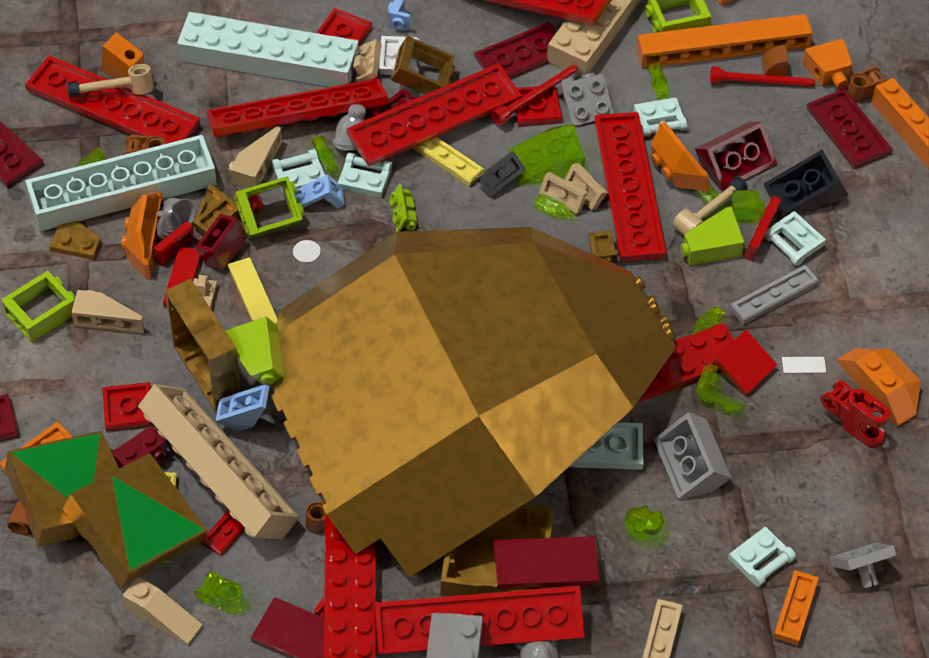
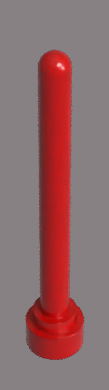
(719, 75)
(502, 114)

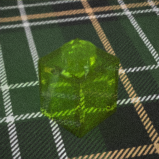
(747, 205)

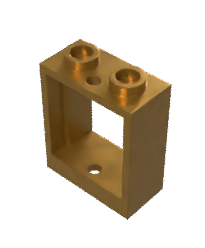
(427, 54)

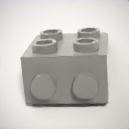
(585, 98)

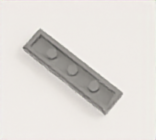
(774, 294)

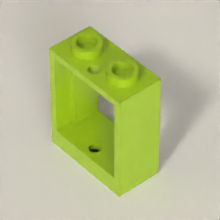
(698, 7)
(246, 214)
(47, 321)

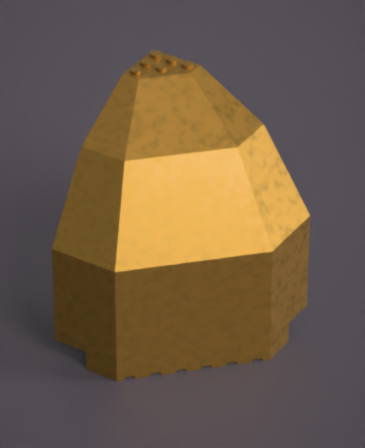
(459, 379)

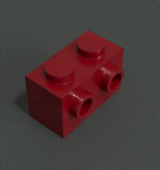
(221, 241)
(140, 445)

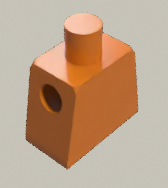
(119, 56)
(829, 63)

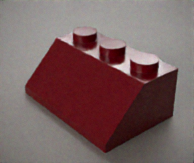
(736, 153)

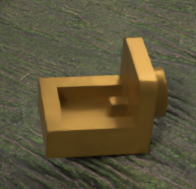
(603, 245)

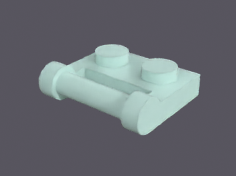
(656, 111)
(302, 175)
(364, 181)
(800, 233)
(756, 551)

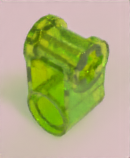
(216, 592)

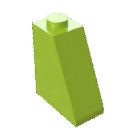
(713, 239)
(259, 349)

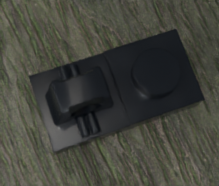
(501, 173)

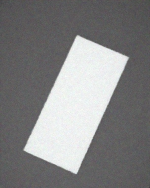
(803, 364)

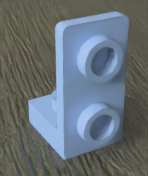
(321, 188)

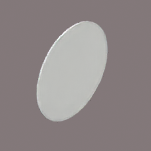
(306, 251)

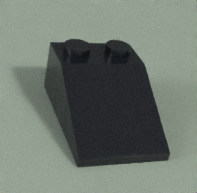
(807, 186)

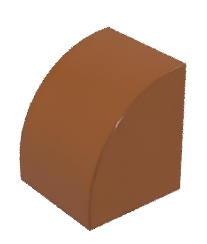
(775, 61)

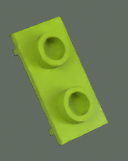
(401, 201)

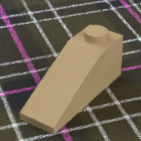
(255, 160)
(101, 312)
(160, 611)

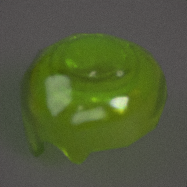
(643, 523)

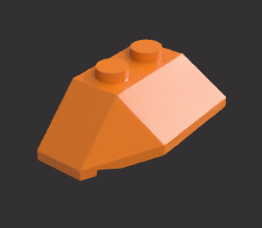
(676, 161)
(141, 232)
(885, 378)

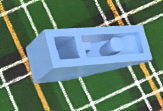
(242, 409)

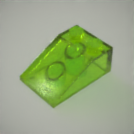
(549, 152)

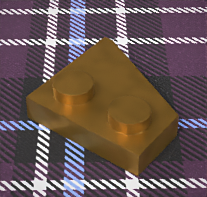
(211, 207)
(75, 240)

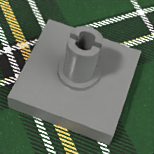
(863, 560)

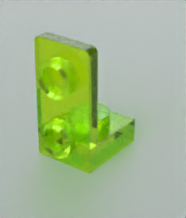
(709, 379)

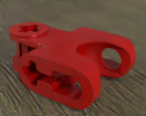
(856, 412)

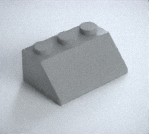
(692, 457)
(454, 636)

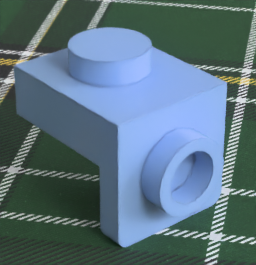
(397, 17)

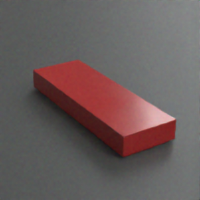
(761, 228)
(184, 268)
(223, 534)

